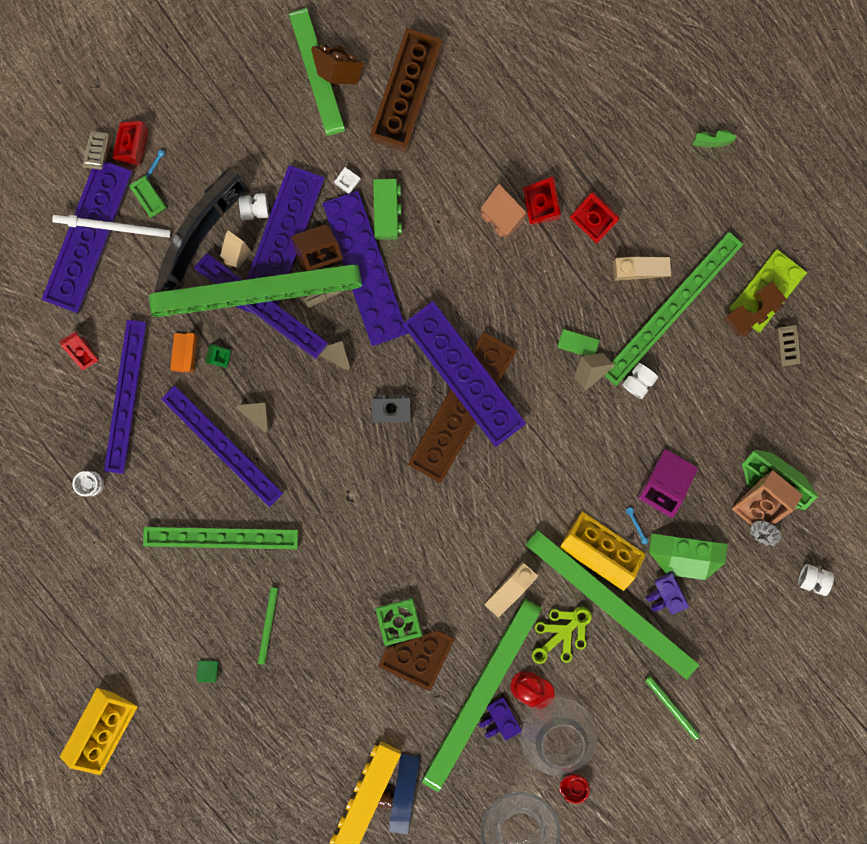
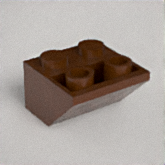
(336, 64)
(316, 248)

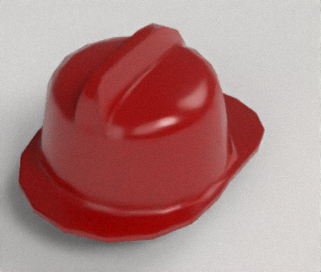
(531, 688)

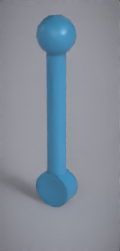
(161, 153)
(629, 511)

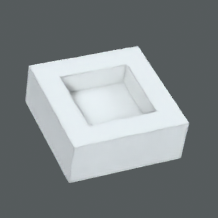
(347, 180)

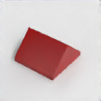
(130, 142)
(542, 201)
(595, 217)

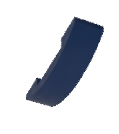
(404, 794)

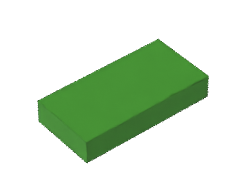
(147, 196)
(577, 343)

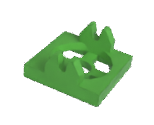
(414, 632)

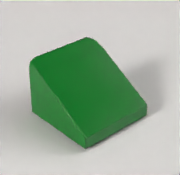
(218, 356)
(207, 671)

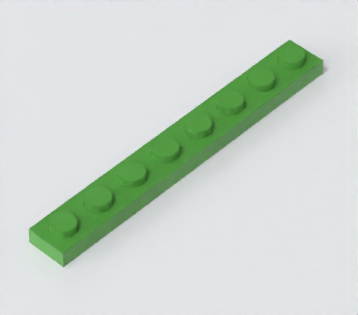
(220, 538)

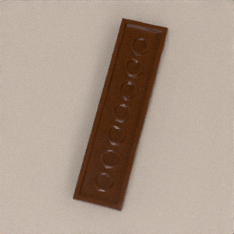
(452, 420)

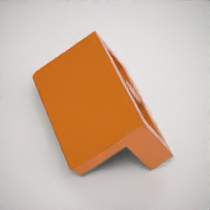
(183, 352)

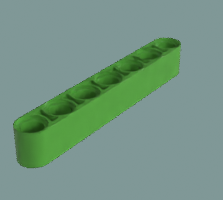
(321, 88)

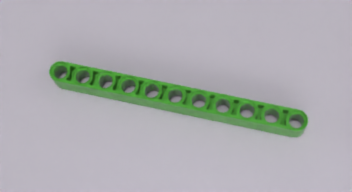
(255, 290)
(612, 605)
(481, 695)

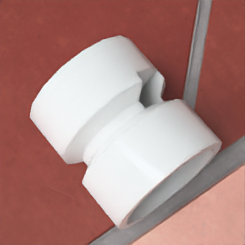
(253, 206)
(640, 380)
(88, 483)
(819, 581)

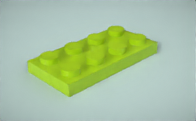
(778, 269)

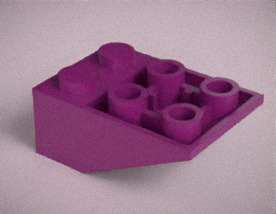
(667, 484)

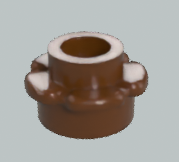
(386, 801)

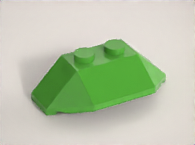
(761, 463)
(687, 556)

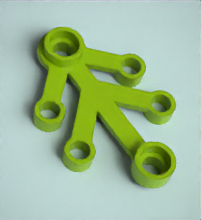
(563, 633)

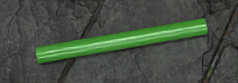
(267, 625)
(671, 706)

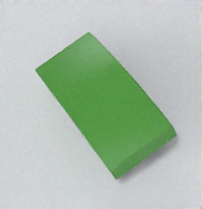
(720, 139)

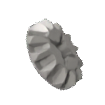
(761, 527)

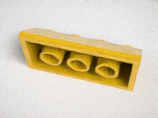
(603, 551)
(98, 732)

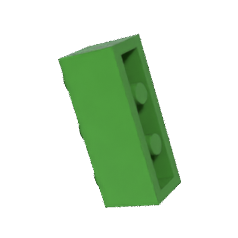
(386, 209)

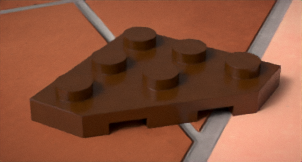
(418, 658)

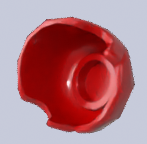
(575, 788)

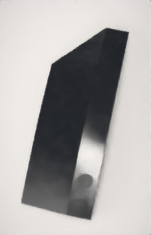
(196, 226)

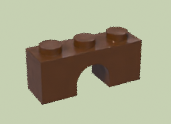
(768, 300)

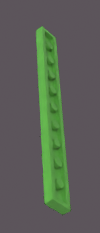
(673, 308)

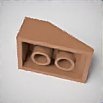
(502, 212)
(768, 500)

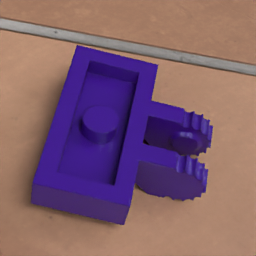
(671, 594)
(503, 718)

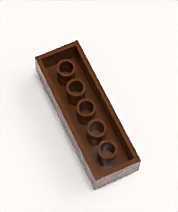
(406, 90)

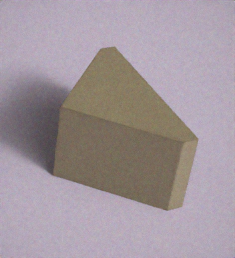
(337, 354)
(591, 369)
(257, 414)

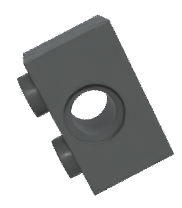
(379, 413)

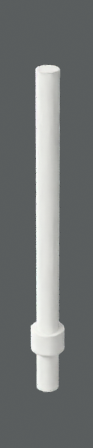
(73, 221)

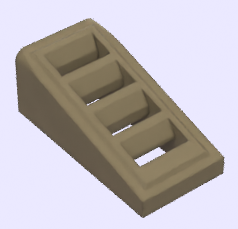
(97, 148)
(795, 345)

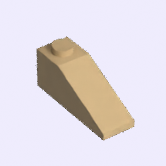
(234, 251)
(641, 268)
(511, 589)

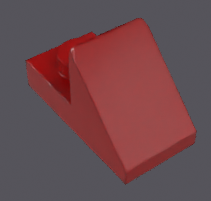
(79, 350)

